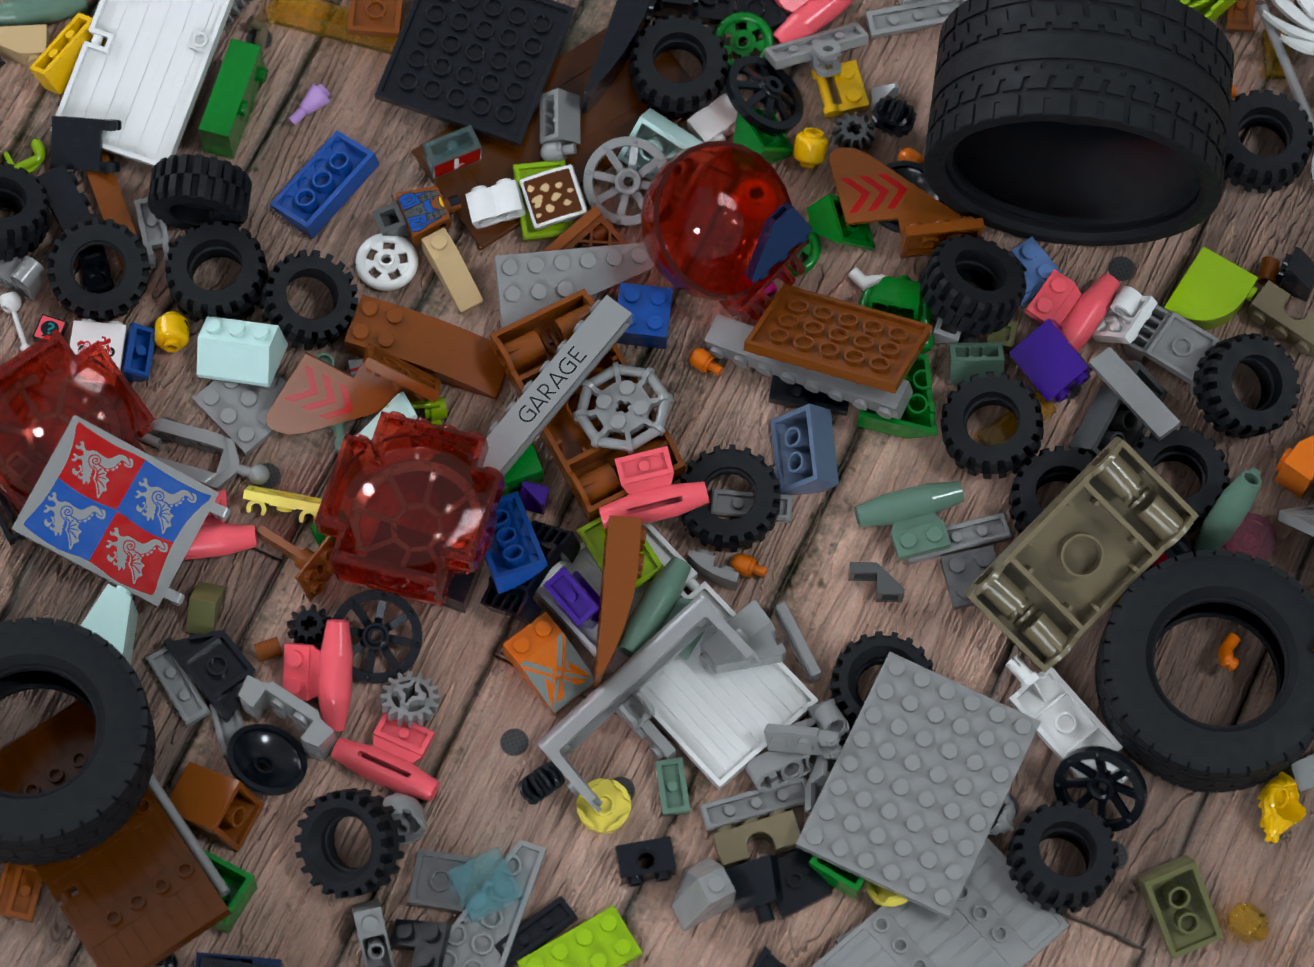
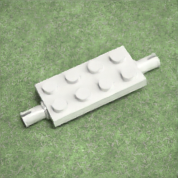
(1063, 715)

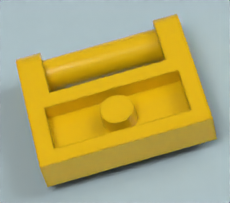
(849, 90)

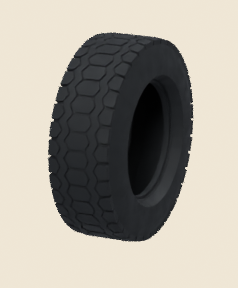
(1152, 727)
(121, 762)

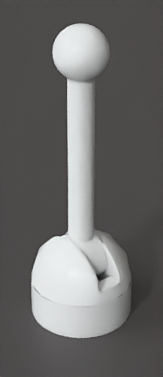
(11, 303)

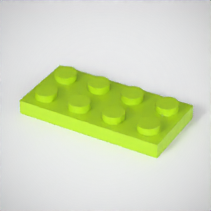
(595, 943)

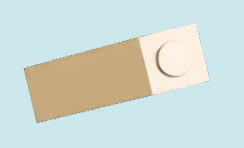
(23, 42)
(451, 270)

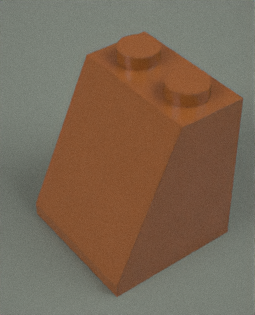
(216, 805)

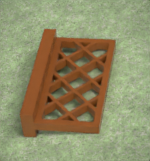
(582, 228)

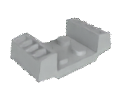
(1172, 344)
(259, 696)

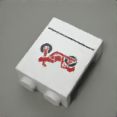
(110, 335)

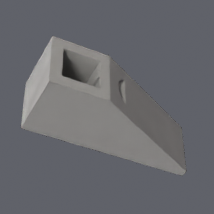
(372, 934)

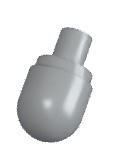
(557, 151)

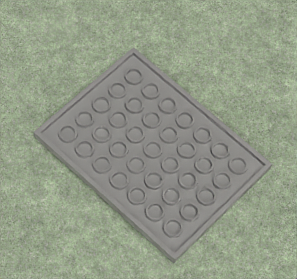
(918, 785)

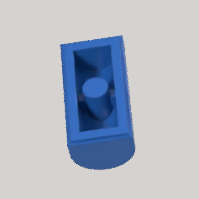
(138, 352)

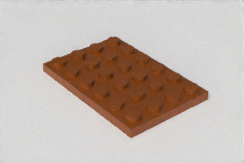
(838, 338)

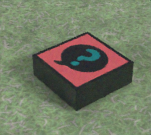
(47, 325)

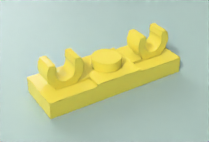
(282, 500)

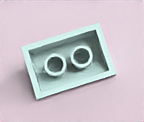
(661, 133)
(239, 351)

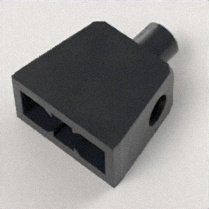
(757, 886)

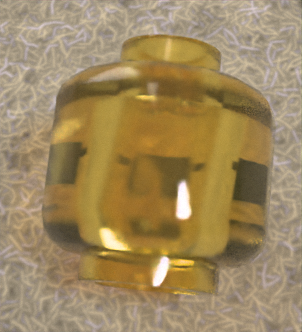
(1248, 923)

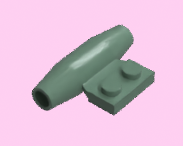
(39, 11)
(1228, 511)
(914, 516)
(657, 608)

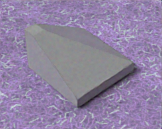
(883, 91)

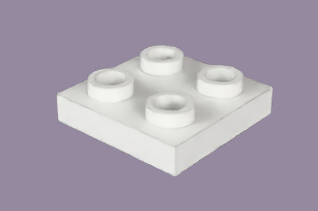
(1125, 317)

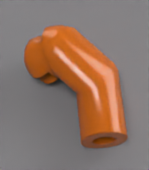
(1225, 652)

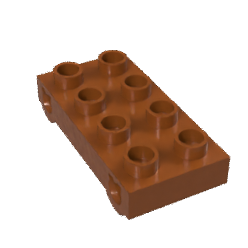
(587, 470)

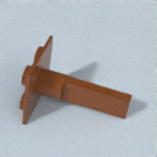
(314, 567)

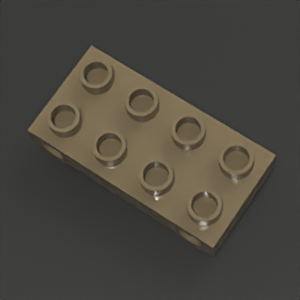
(1081, 554)

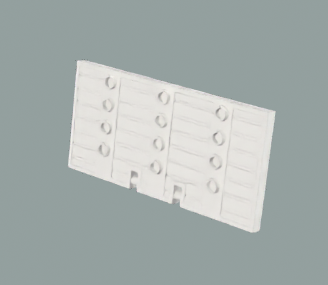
(145, 71)
(706, 714)

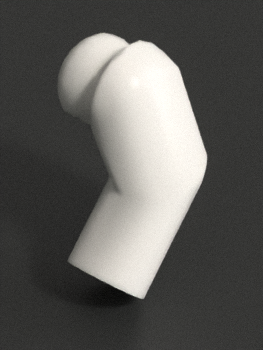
(863, 281)

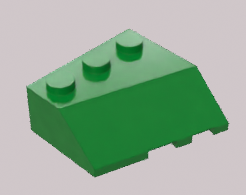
(919, 413)

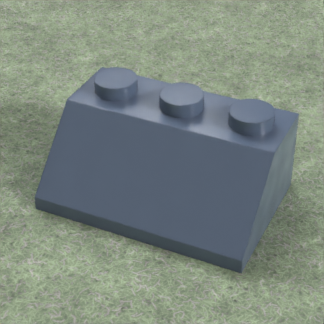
(804, 450)

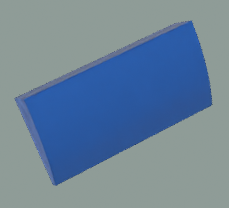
(325, 183)
(515, 550)

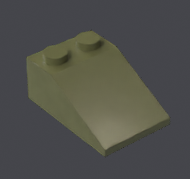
(1180, 906)

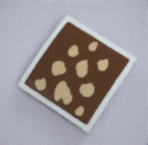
(553, 196)

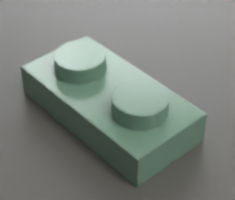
(672, 787)

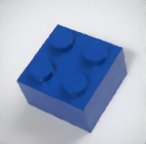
(650, 314)

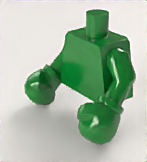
(901, 298)

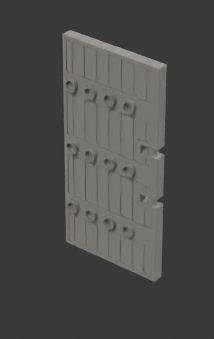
(986, 928)

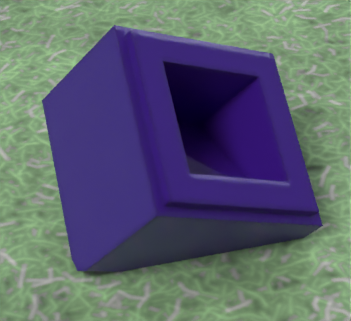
(534, 497)

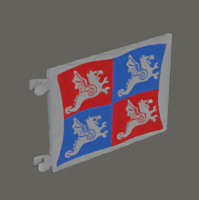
(117, 511)

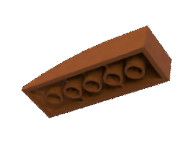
(428, 344)
(619, 574)

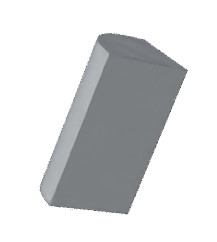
(560, 117)

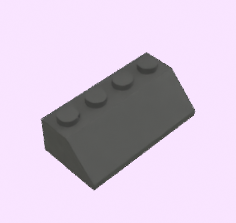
(1112, 418)

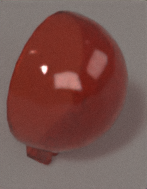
(706, 221)

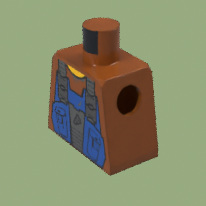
(426, 211)

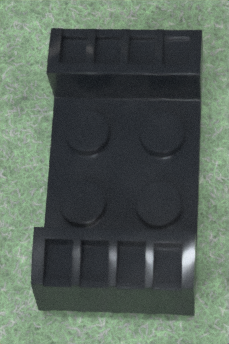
(518, 602)

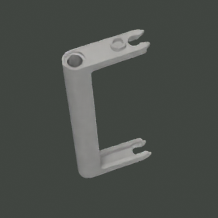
(627, 679)

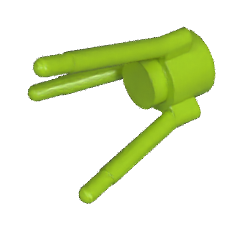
(432, 410)

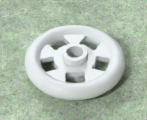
(383, 282)

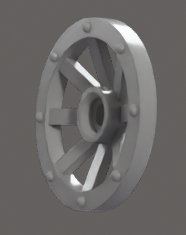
(622, 175)

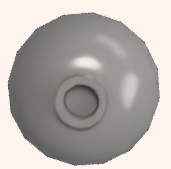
(411, 815)

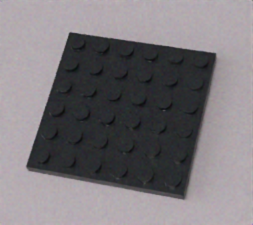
(476, 62)

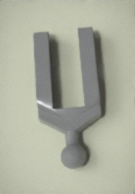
(229, 464)

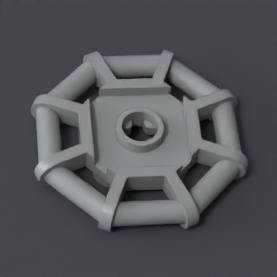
(623, 393)

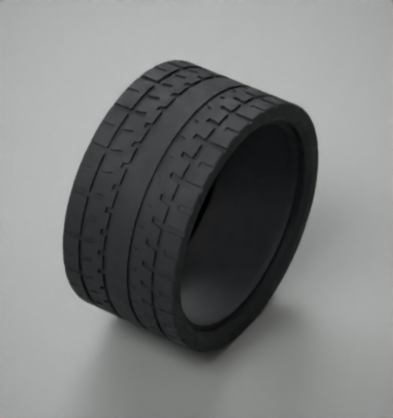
(1080, 118)

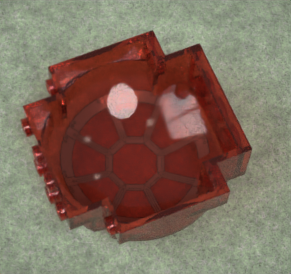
(44, 392)
(410, 507)

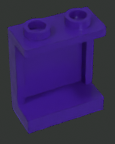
(1051, 362)
(575, 597)

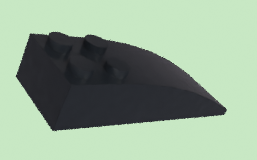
(624, 26)

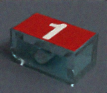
(452, 151)

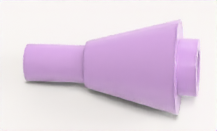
(314, 99)

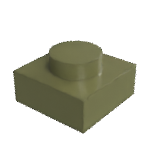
(1006, 336)

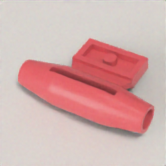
(807, 17)
(1074, 312)
(651, 495)
(221, 539)
(323, 672)
(391, 758)

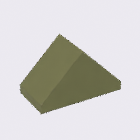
(204, 608)

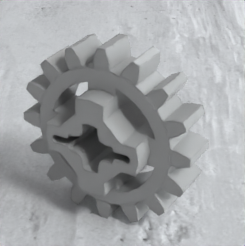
(407, 699)

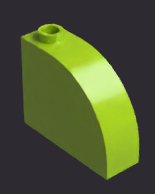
(1212, 291)

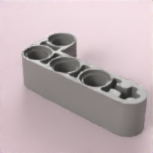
(23, 276)
(779, 768)

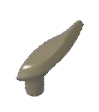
(261, 31)

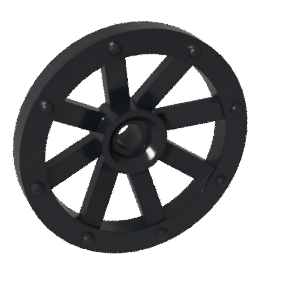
(767, 90)
(374, 645)
(1103, 784)

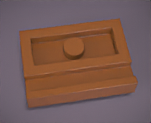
(20, 891)

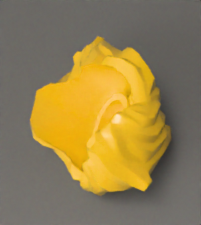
(1280, 806)

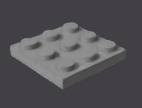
(240, 410)

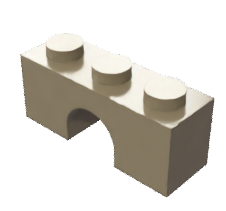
(1269, 311)
(778, 829)

